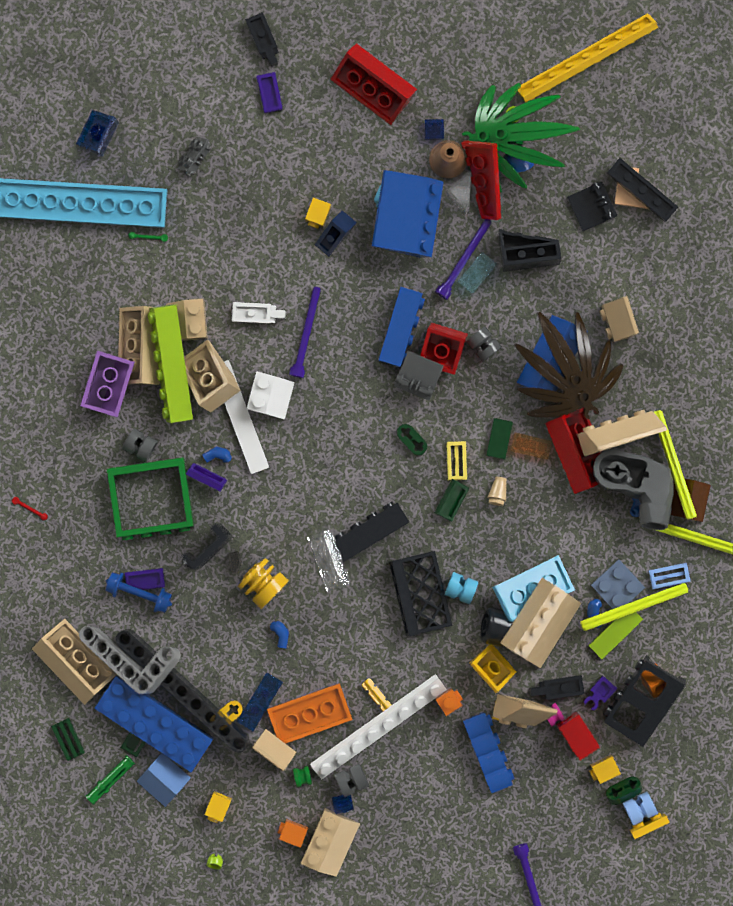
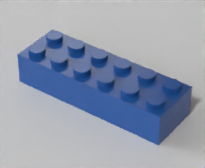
(154, 723)

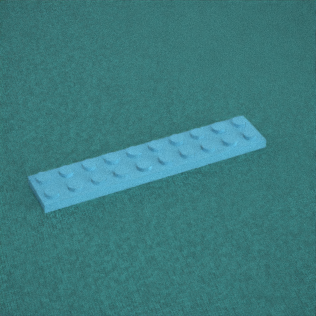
(83, 203)

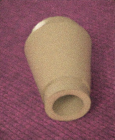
(498, 492)

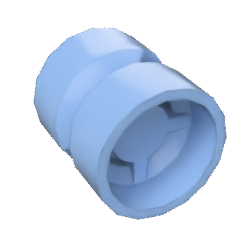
(640, 808)

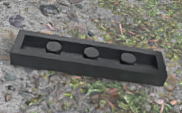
(642, 189)

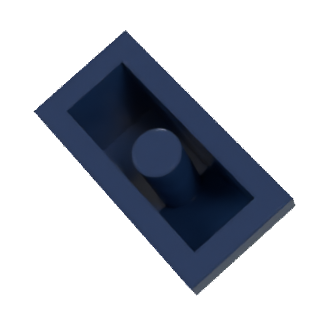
(335, 233)

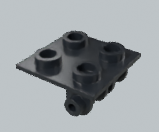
(592, 206)

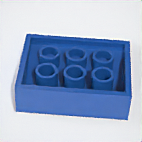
(407, 214)

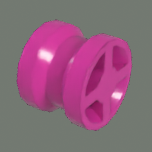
(557, 717)

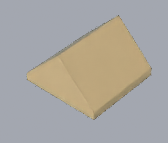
(274, 750)

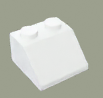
(270, 395)

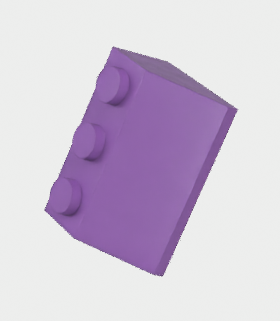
(107, 384)

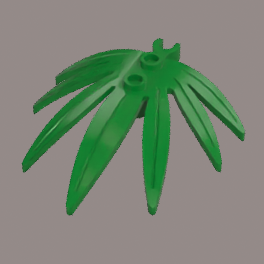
(497, 131)

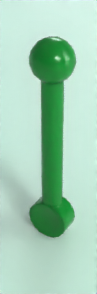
(132, 235)

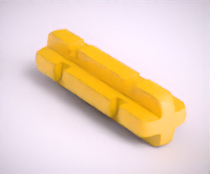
(376, 694)

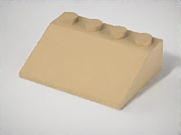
(541, 622)

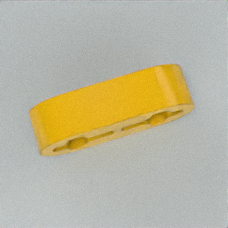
(226, 708)

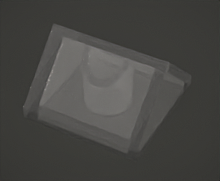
(460, 194)

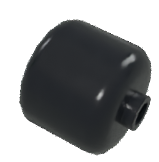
(494, 627)

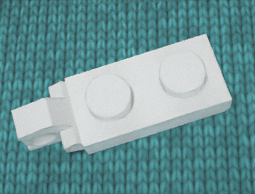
(256, 313)

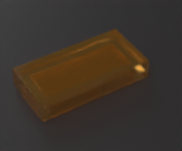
(531, 446)

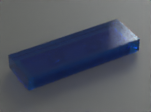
(260, 701)

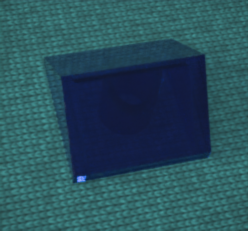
(97, 132)

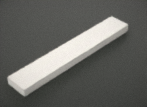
(245, 430)

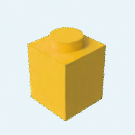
(317, 213)
(604, 769)
(217, 807)

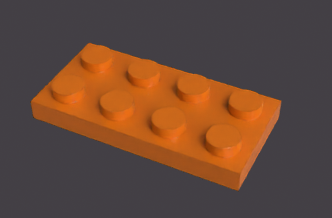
(309, 714)

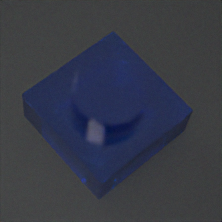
(434, 129)
(342, 804)

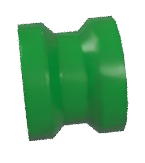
(302, 776)

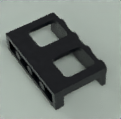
(224, 537)
(653, 708)

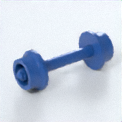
(115, 584)

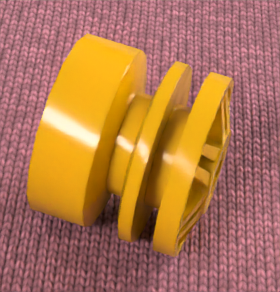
(263, 583)

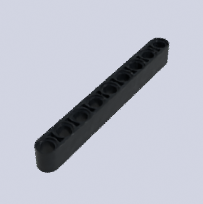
(192, 693)

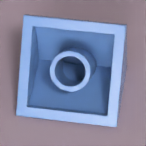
(163, 779)

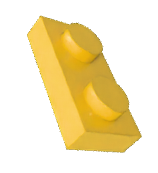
(643, 828)

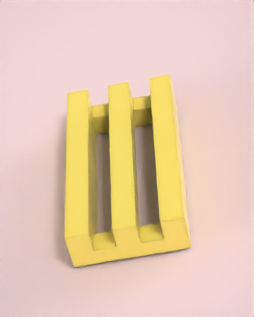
(455, 444)

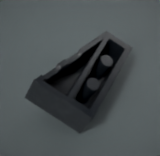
(527, 251)

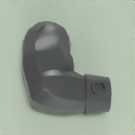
(638, 479)

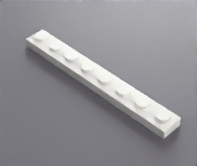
(378, 726)

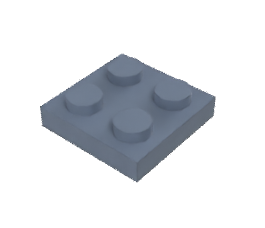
(617, 585)

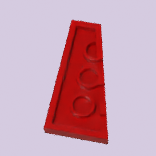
(483, 162)

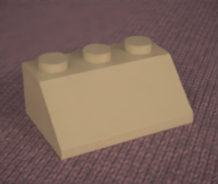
(330, 843)

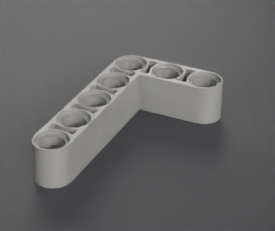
(127, 662)

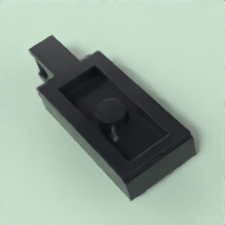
(263, 38)
(559, 687)

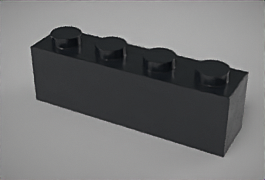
(371, 531)

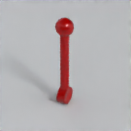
(15, 500)

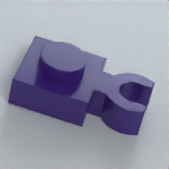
(601, 690)

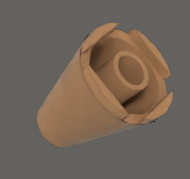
(446, 165)

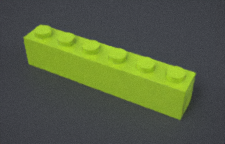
(171, 363)

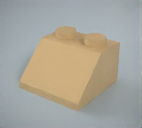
(191, 319)
(619, 319)

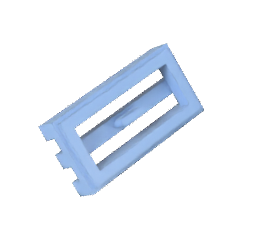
(685, 572)

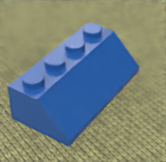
(529, 376)

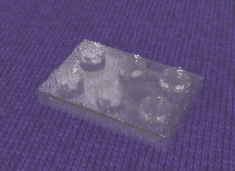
(328, 560)

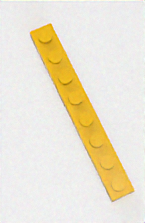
(587, 57)

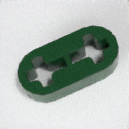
(415, 436)
(624, 790)

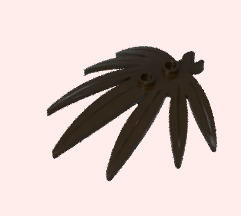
(577, 385)

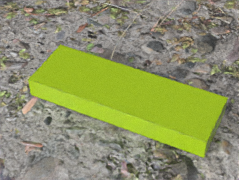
(614, 634)

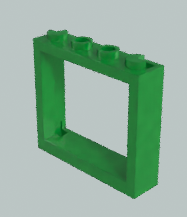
(147, 531)

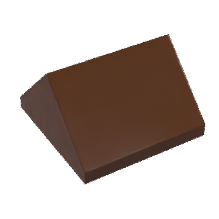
(699, 495)

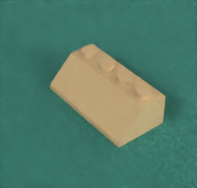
(136, 345)
(620, 432)
(73, 661)

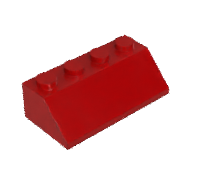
(373, 84)
(567, 445)

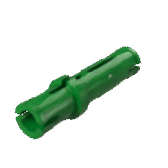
(103, 786)

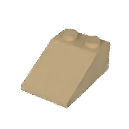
(209, 377)
(521, 711)

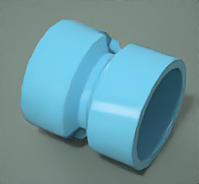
(461, 588)

